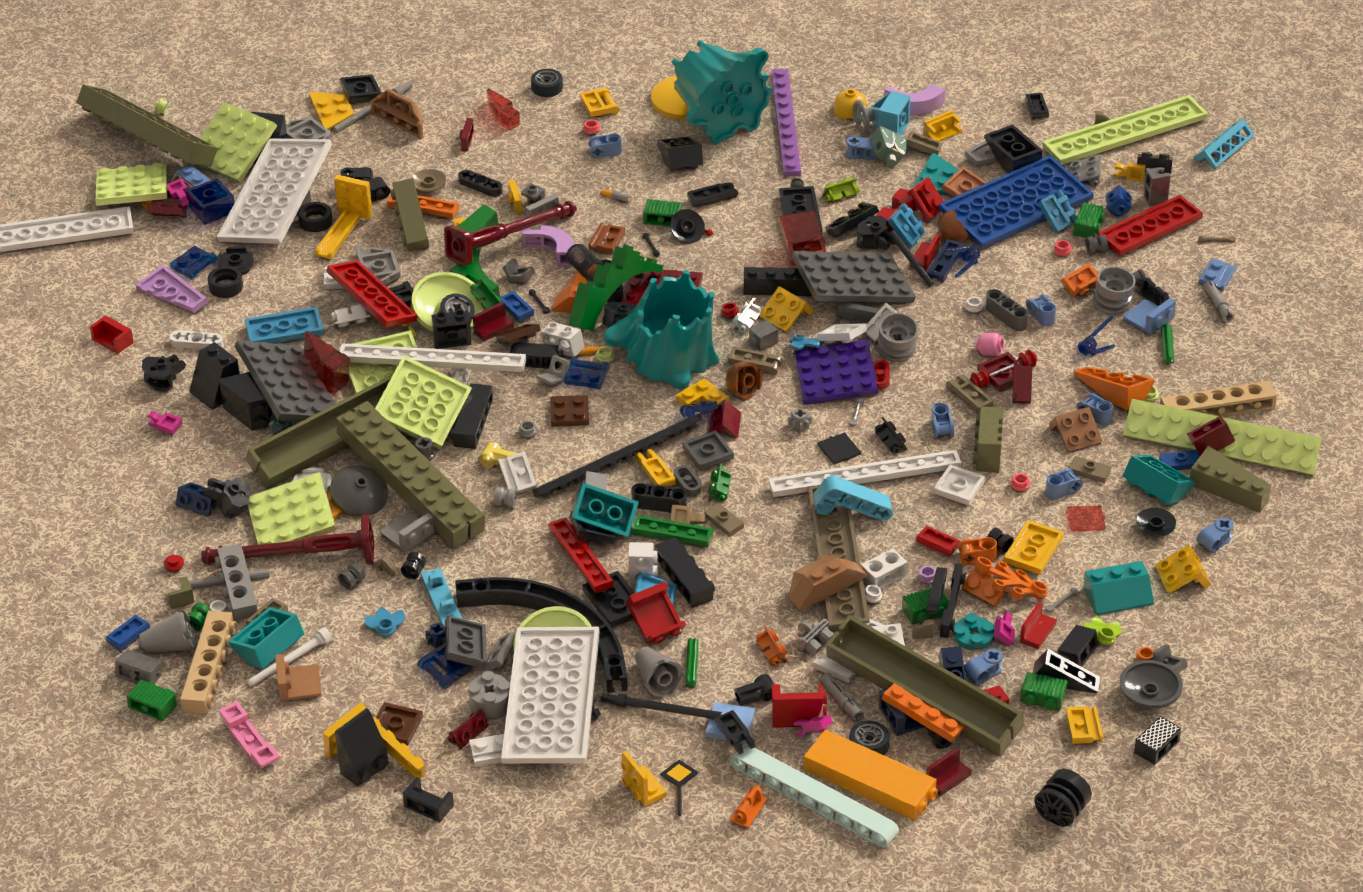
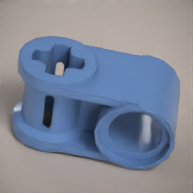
(606, 144)
(862, 148)
(1042, 310)
(1100, 408)
(941, 420)
(1062, 484)
(1216, 534)
(984, 666)

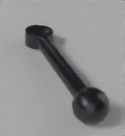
(656, 253)
(546, 310)

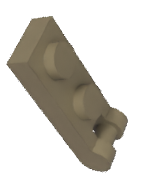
(764, 361)
(969, 392)

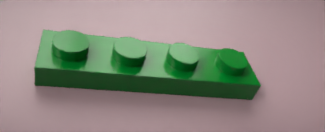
(669, 529)

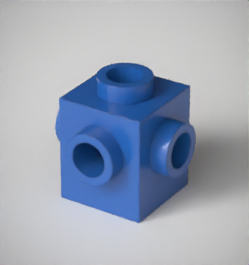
(1118, 201)

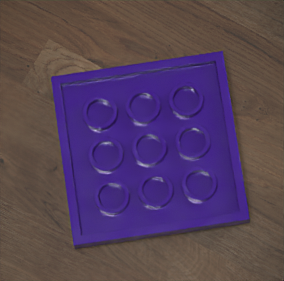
(836, 372)

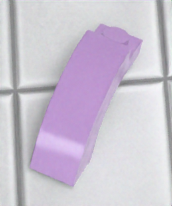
(923, 101)
(550, 238)

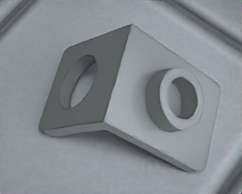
(553, 376)

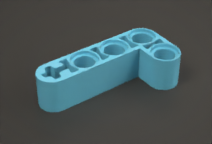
(852, 496)

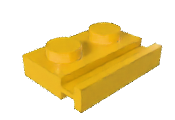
(1084, 724)

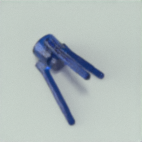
(969, 254)
(1089, 344)

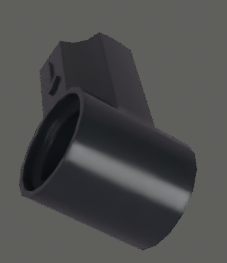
(759, 689)

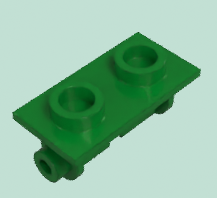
(483, 290)
(719, 486)

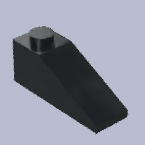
(1059, 667)

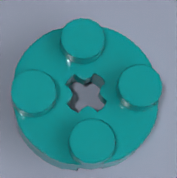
(973, 623)

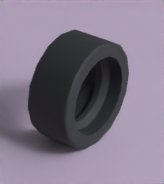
(315, 225)
(225, 290)

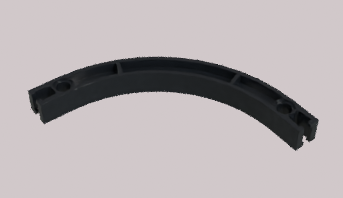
(539, 596)

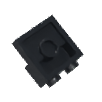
(451, 329)

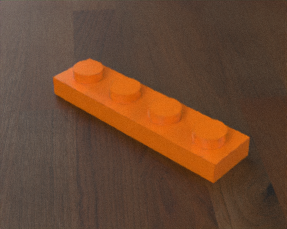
(433, 206)
(922, 712)

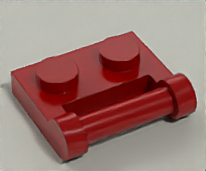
(926, 198)

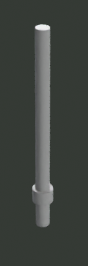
(399, 89)

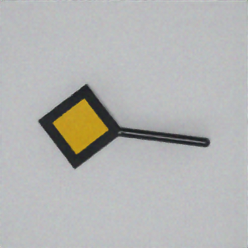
(679, 774)

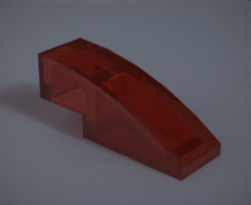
(503, 110)

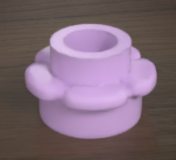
(926, 574)

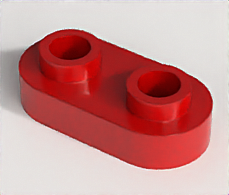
(882, 373)

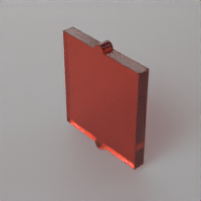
(1086, 518)

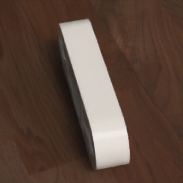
(179, 339)

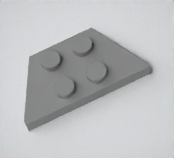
(307, 129)
(380, 263)

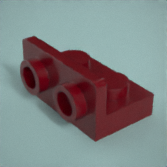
(167, 207)

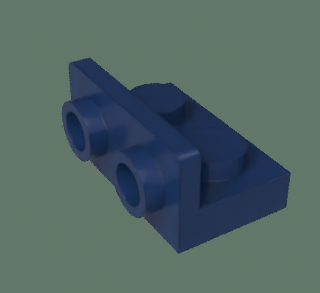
(193, 498)

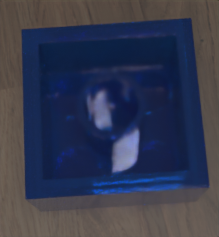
(210, 200)

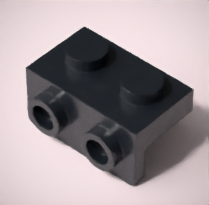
(1154, 161)

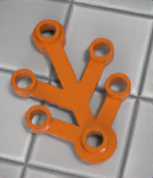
(1011, 579)

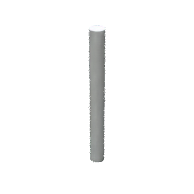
(216, 580)

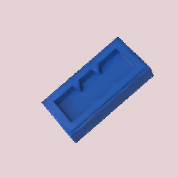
(1180, 460)
(127, 632)

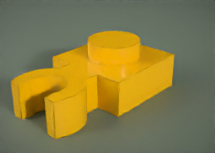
(1132, 171)

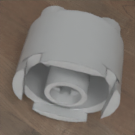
(490, 694)

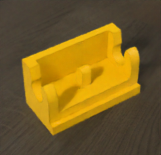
(942, 126)

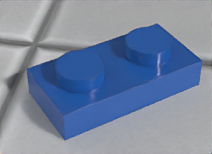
(517, 306)

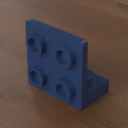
(898, 720)

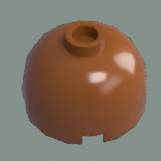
(951, 228)
(742, 376)

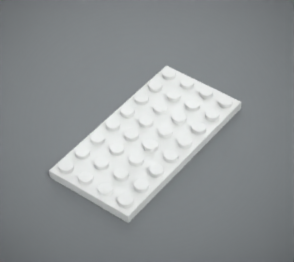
(274, 191)
(550, 695)

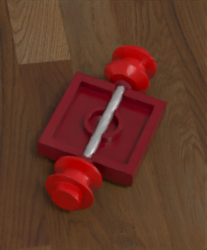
(1000, 370)

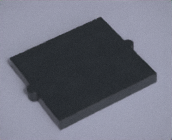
(839, 448)

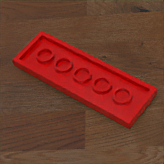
(1151, 225)
(372, 293)

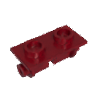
(469, 729)

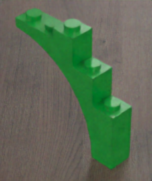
(479, 219)
(593, 295)

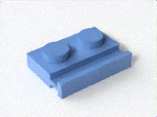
(1219, 273)

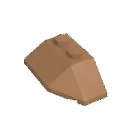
(398, 112)
(822, 580)

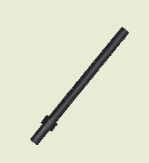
(622, 700)

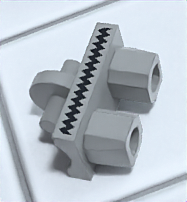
(810, 634)

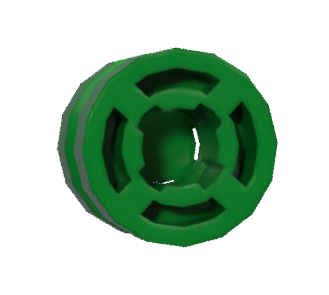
(198, 616)

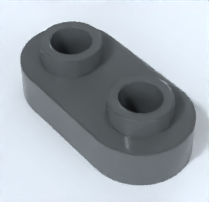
(688, 480)

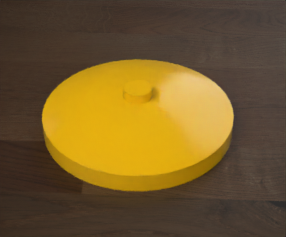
(667, 100)

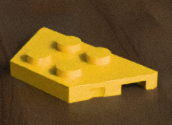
(331, 108)

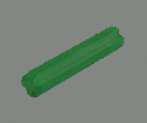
(1167, 343)
(691, 662)

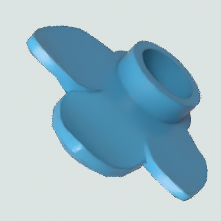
(799, 342)
(384, 621)

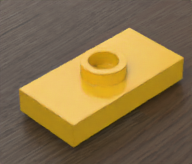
(514, 196)

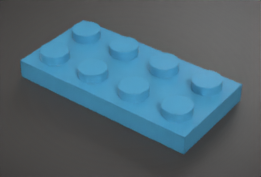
(284, 326)

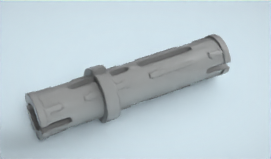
(1221, 305)
(846, 702)

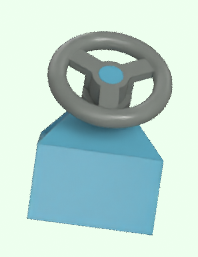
(889, 112)

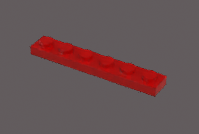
(581, 555)

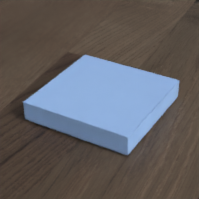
(746, 715)

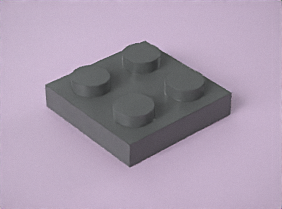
(708, 450)

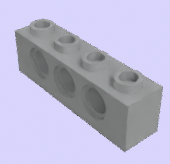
(237, 582)

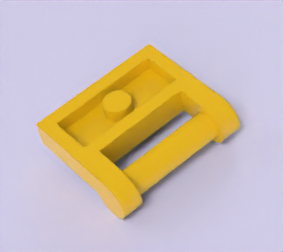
(594, 104)

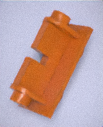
(769, 640)
(749, 807)

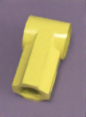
(492, 453)

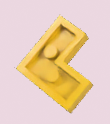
(701, 391)

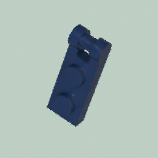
(944, 261)

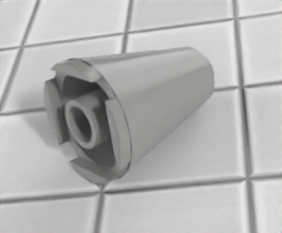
(169, 635)
(658, 671)

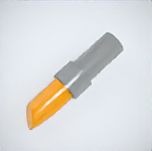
(616, 195)

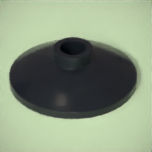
(690, 219)
(1156, 522)

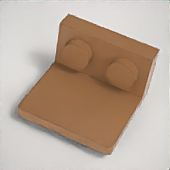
(1077, 429)
(297, 681)

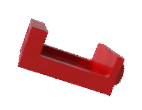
(655, 614)
(794, 706)

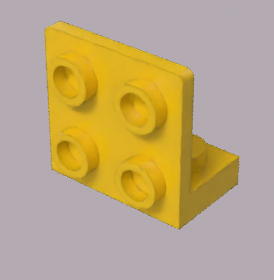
(784, 309)
(1181, 569)
(641, 781)

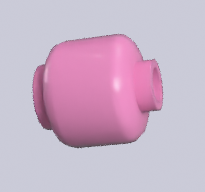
(990, 344)

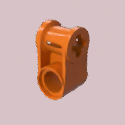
(980, 547)

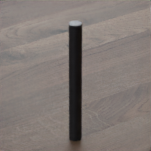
(907, 253)

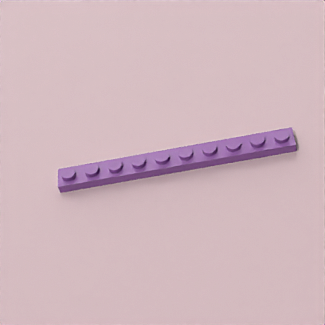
(786, 122)

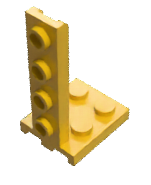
(354, 203)
(398, 751)

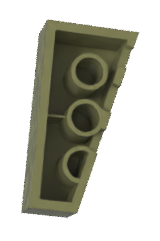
(410, 215)
(989, 439)

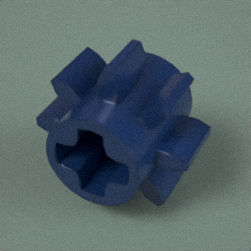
(436, 635)

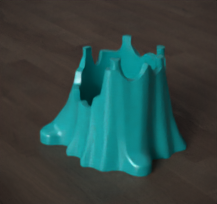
(723, 89)
(668, 331)

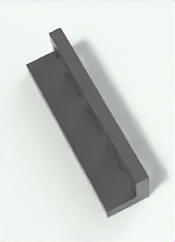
(855, 313)

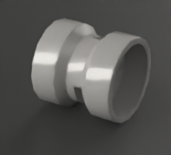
(505, 497)

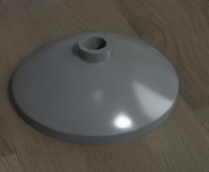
(358, 498)
(1151, 684)

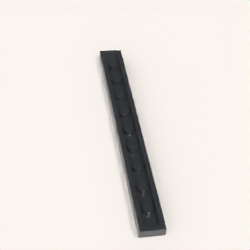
(611, 459)

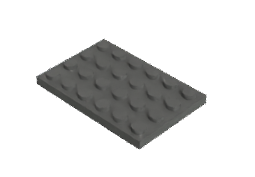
(853, 277)
(285, 379)

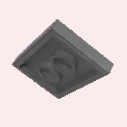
(465, 641)

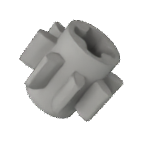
(799, 420)

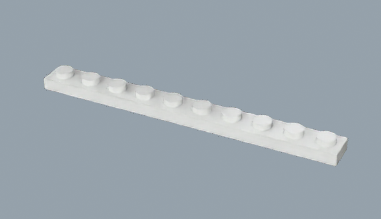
(436, 357)
(867, 472)

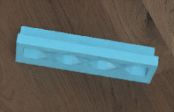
(1232, 131)

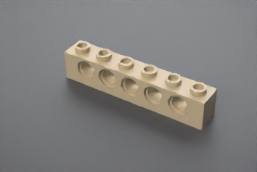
(1226, 400)
(207, 663)

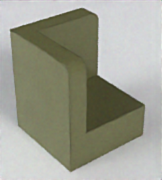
(181, 597)

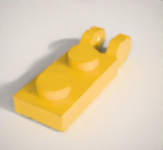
(656, 469)

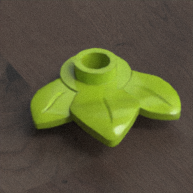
(1105, 633)

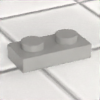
(542, 205)
(500, 651)

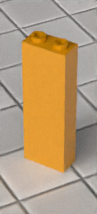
(870, 775)

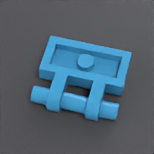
(1054, 212)
(906, 225)

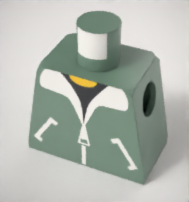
(888, 145)

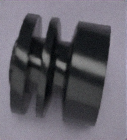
(1063, 797)

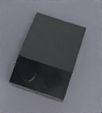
(1012, 148)
(681, 152)
(360, 748)

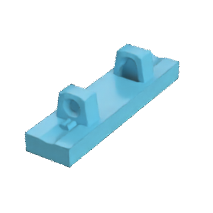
(440, 594)

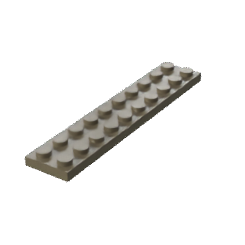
(837, 538)

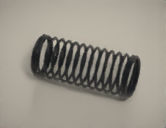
(584, 266)

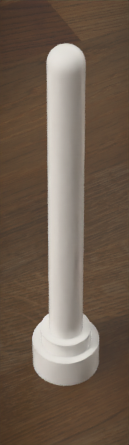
(322, 637)

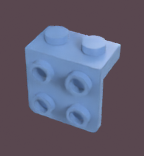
(1149, 316)

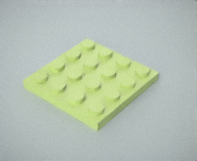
(238, 139)
(131, 184)
(366, 374)
(422, 401)
(292, 511)

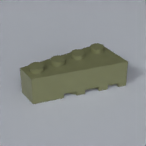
(1229, 480)

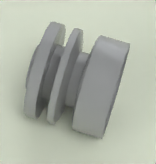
(1114, 290)
(897, 337)

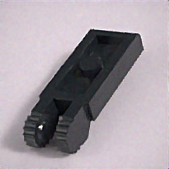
(712, 194)
(734, 730)

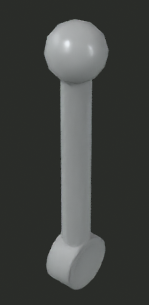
(853, 422)
(1050, 608)

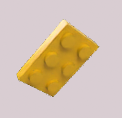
(1033, 547)

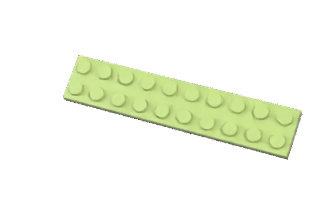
(1124, 130)
(1252, 441)

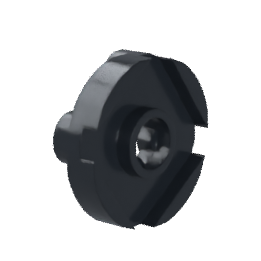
(243, 257)

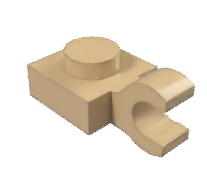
(684, 515)

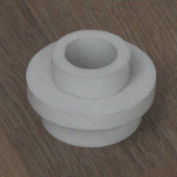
(527, 429)

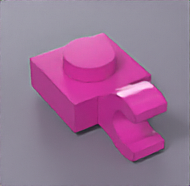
(178, 190)
(167, 423)
(1003, 630)
(815, 724)

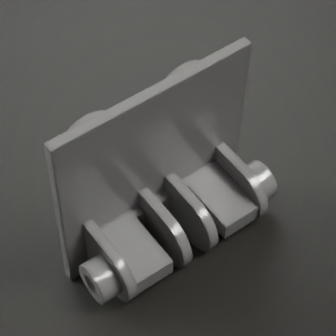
(1087, 169)

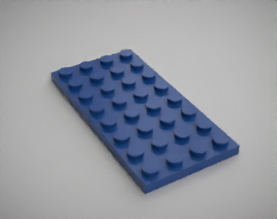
(1011, 200)

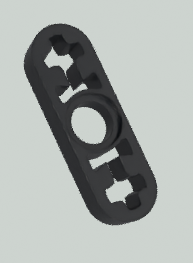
(470, 179)
(937, 590)

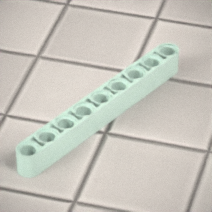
(815, 796)

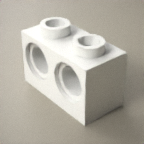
(565, 336)
(642, 560)
(885, 569)

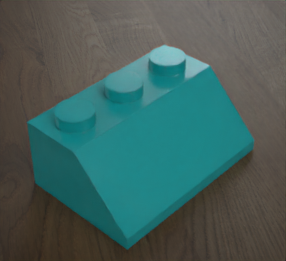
(1157, 479)
(604, 510)
(1118, 588)
(267, 636)

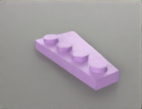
(172, 289)

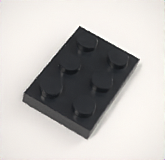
(612, 601)

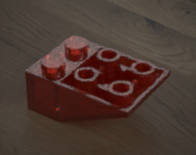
(801, 233)
(328, 362)

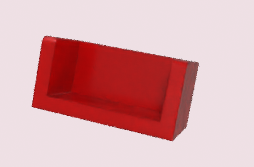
(111, 334)

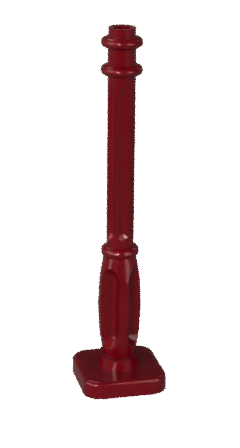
(461, 242)
(362, 539)

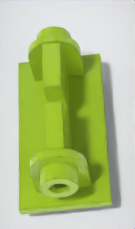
(833, 192)

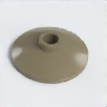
(429, 180)

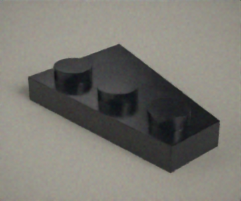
(852, 220)

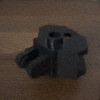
(874, 235)
(615, 312)
(162, 370)
(229, 495)

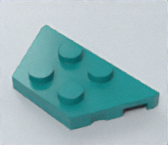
(938, 171)

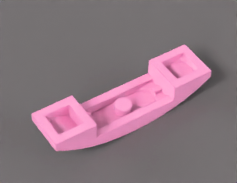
(247, 736)

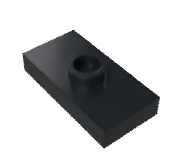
(1037, 105)

